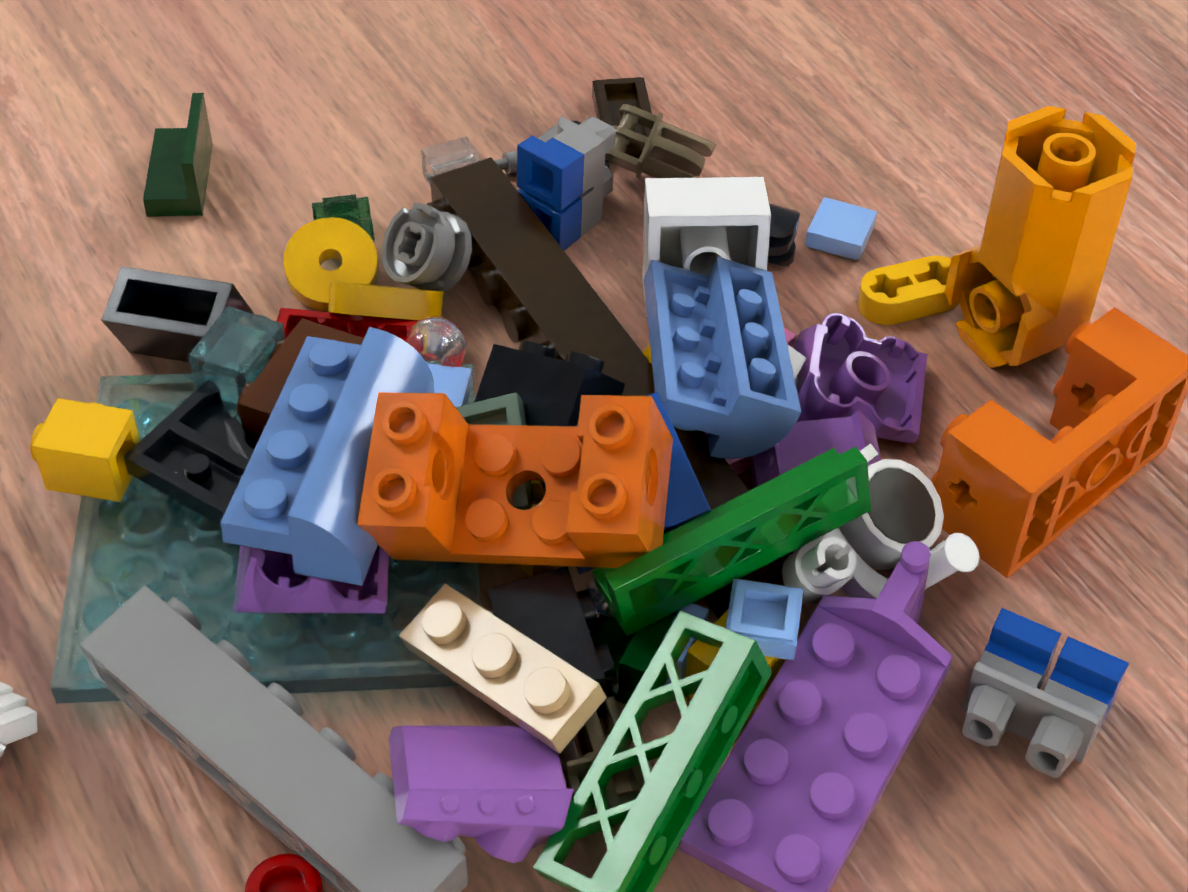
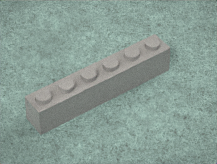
(263, 751)

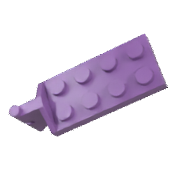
(824, 740)

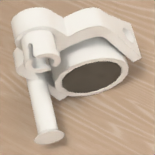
(902, 511)

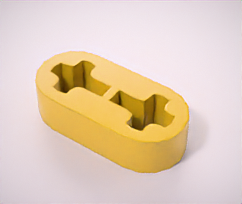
(905, 291)
(384, 301)

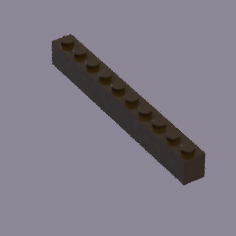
(552, 304)

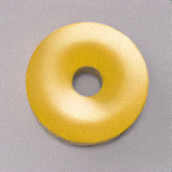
(323, 241)

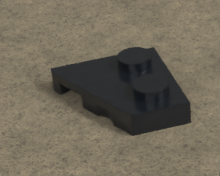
(194, 454)

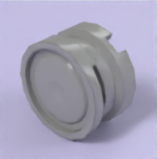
(426, 248)

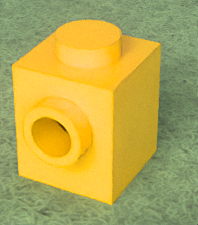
(84, 449)

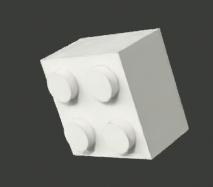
(704, 219)

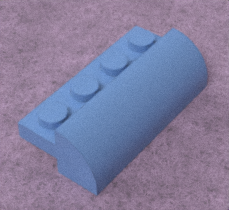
(721, 355)
(313, 455)

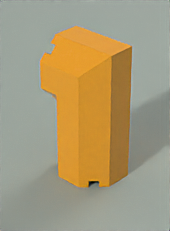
(1043, 236)

